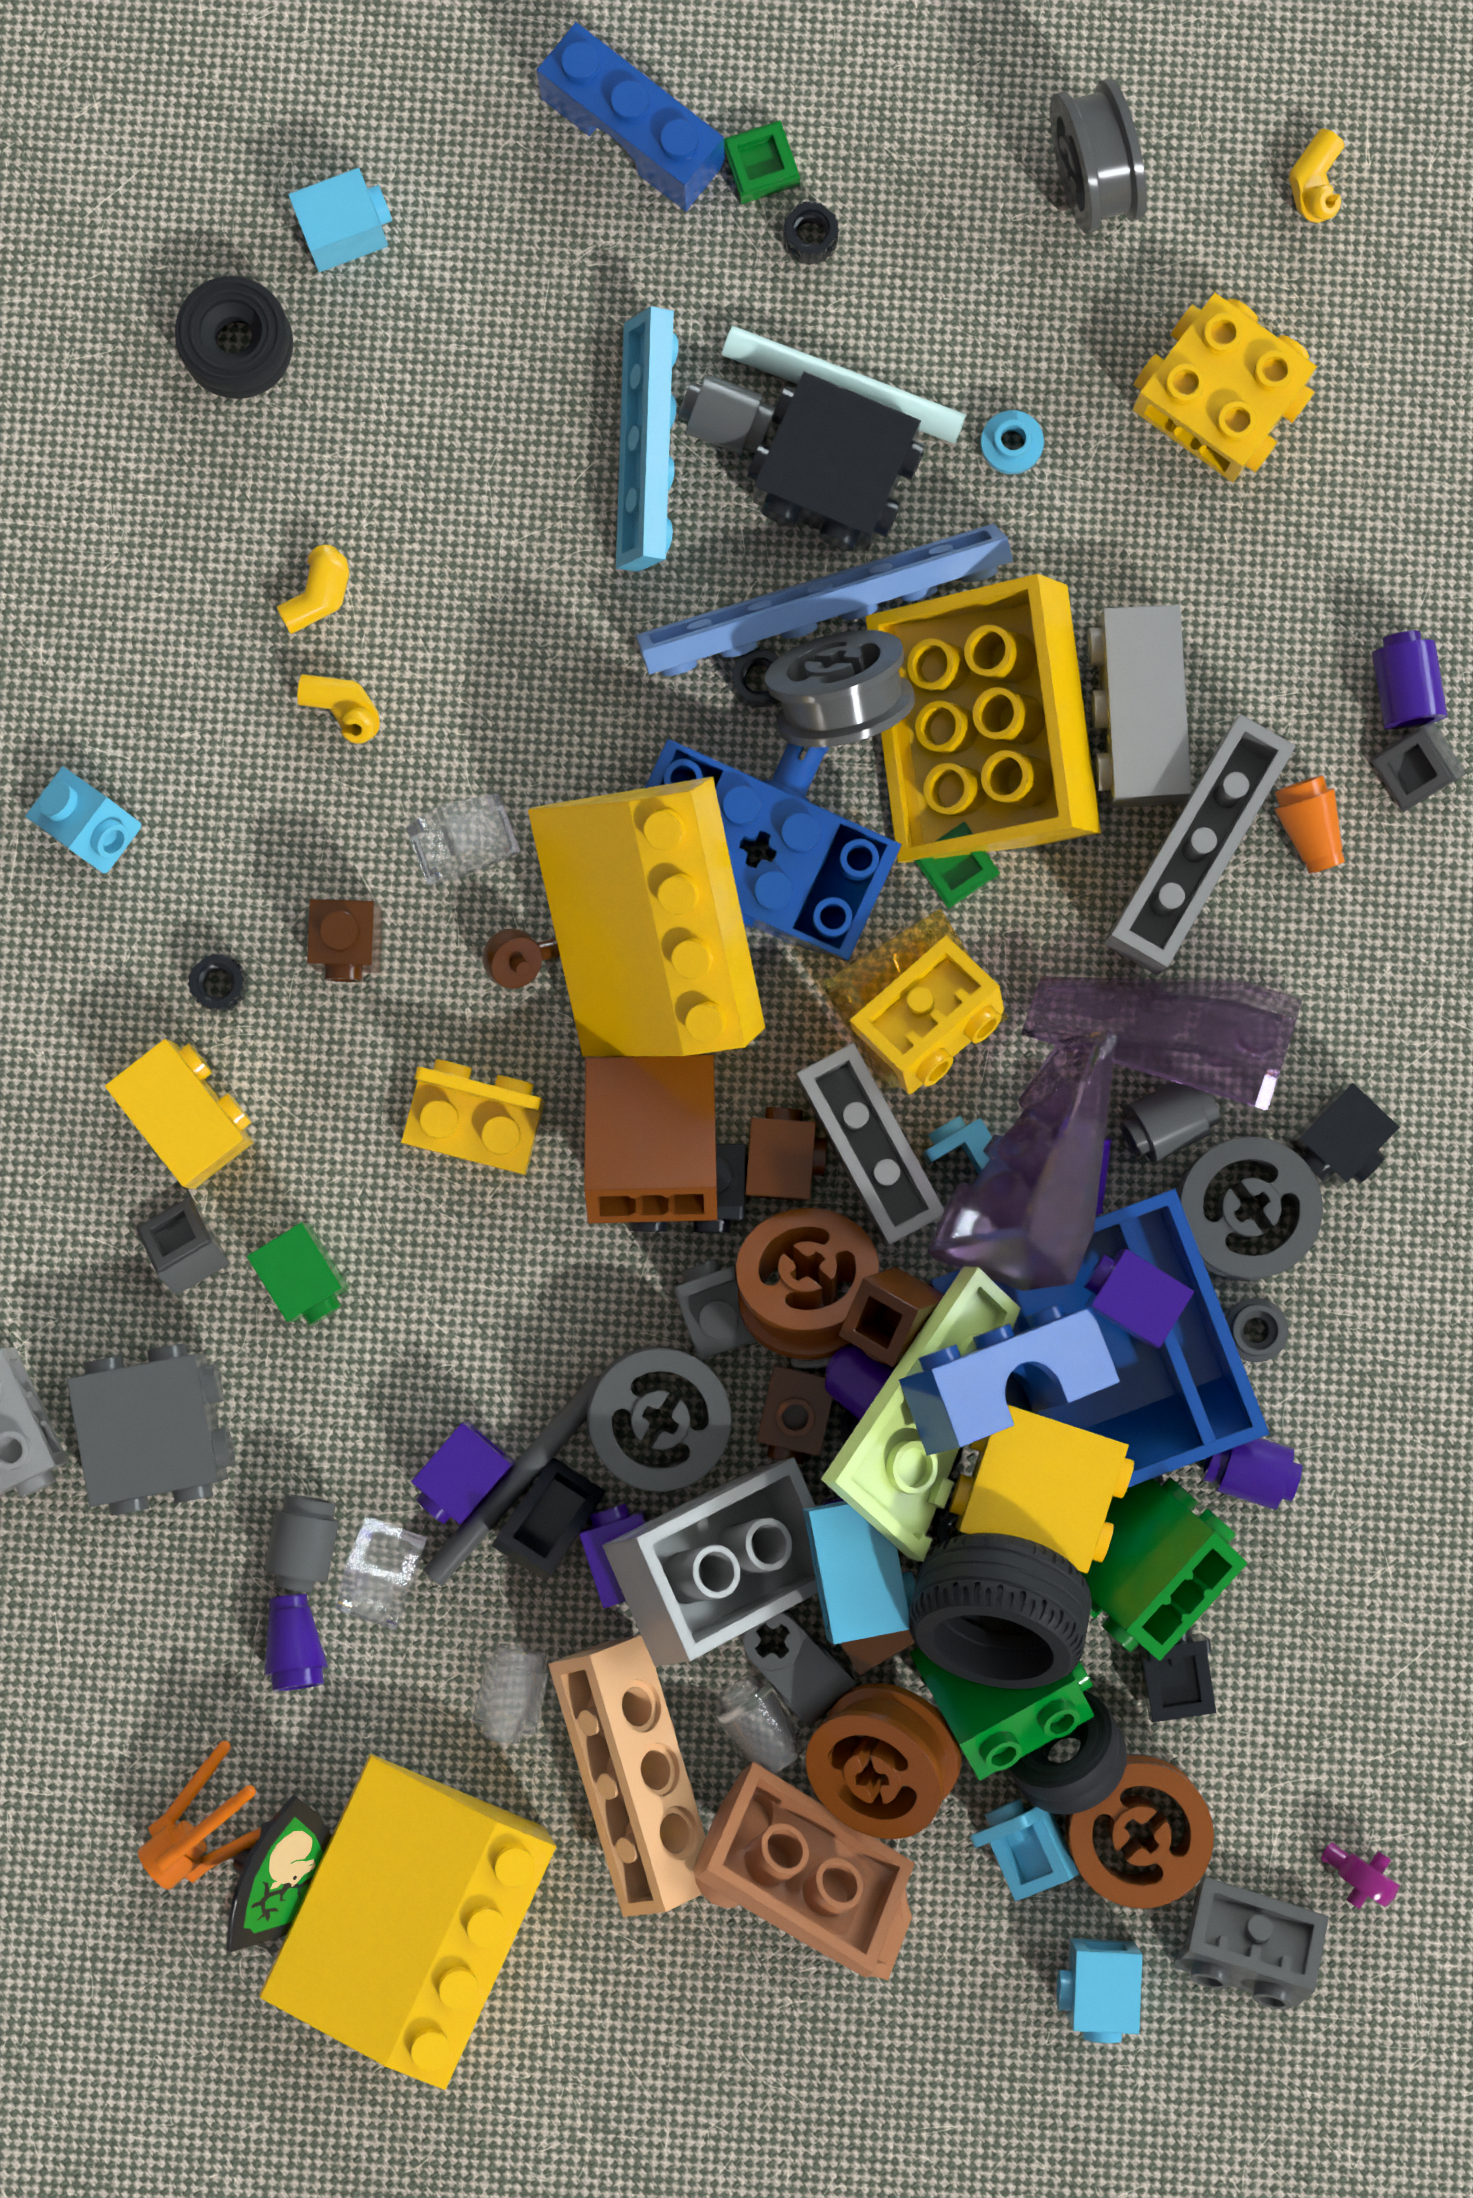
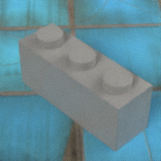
(1140, 706)
(869, 1144)

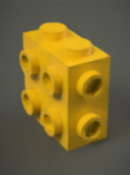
(1225, 386)
(1044, 1486)

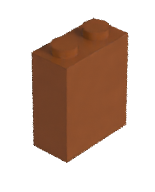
(650, 1139)

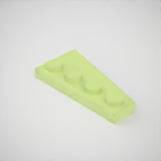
(883, 1462)

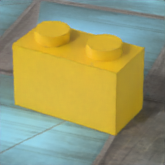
(181, 1113)

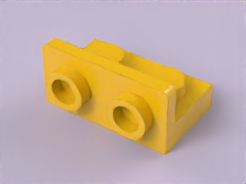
(930, 1015)
(473, 1118)

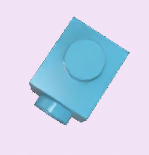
(84, 820)
(956, 1133)
(1027, 1848)

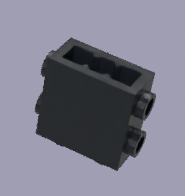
(835, 463)

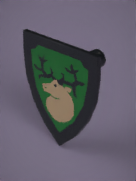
(275, 1875)

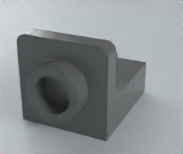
(712, 1309)

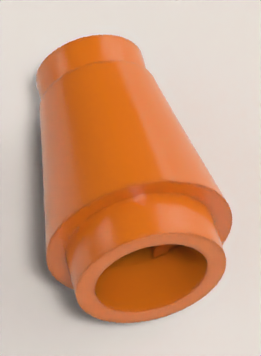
(1311, 822)

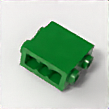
(1160, 1566)
(1003, 1723)

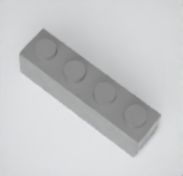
(1199, 845)

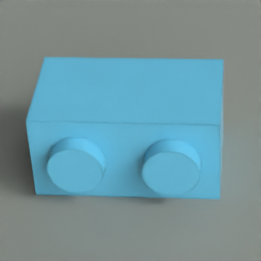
(856, 1575)

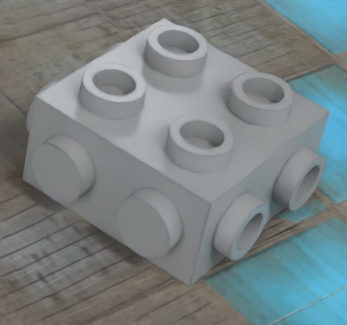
(26, 1435)

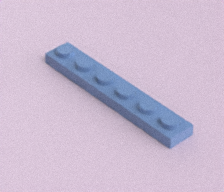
(846, 593)

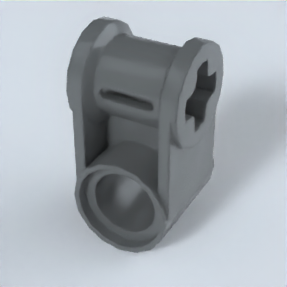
(800, 1670)

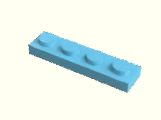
(645, 428)

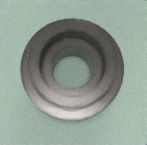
(1274, 1322)

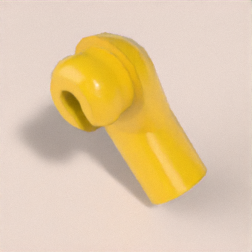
(323, 589)
(347, 703)

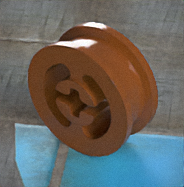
(791, 1312)
(892, 1775)
(1177, 1866)

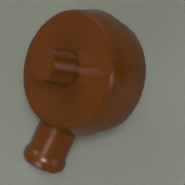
(515, 957)

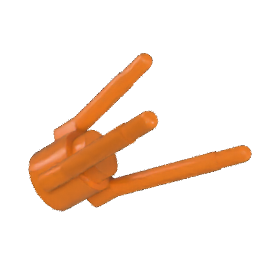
(178, 1849)

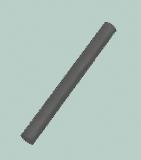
(511, 1486)

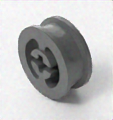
(1098, 155)
(840, 688)
(1288, 1178)
(702, 1443)

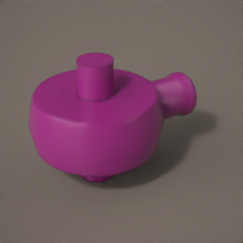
(1365, 1877)

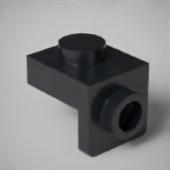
(1179, 1682)

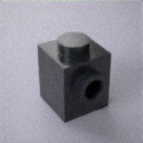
(1345, 1137)

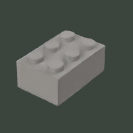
(717, 1563)

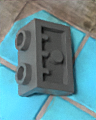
(1253, 1944)

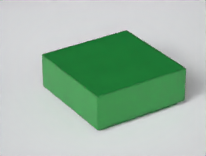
(761, 162)
(959, 875)

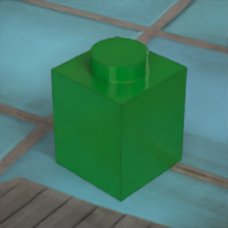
(300, 1275)

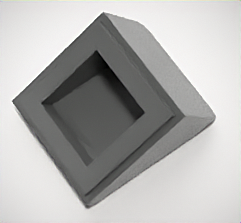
(1418, 766)
(182, 1246)

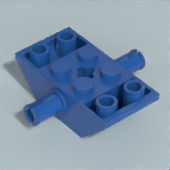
(823, 864)

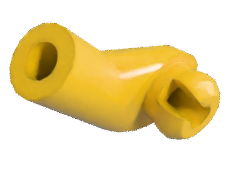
(1309, 179)

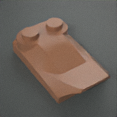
(806, 1873)

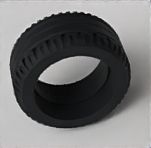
(1000, 1610)

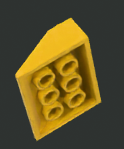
(991, 724)
(648, 921)
(408, 1920)

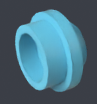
(1008, 460)

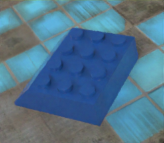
(1170, 1399)

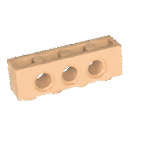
(632, 1773)

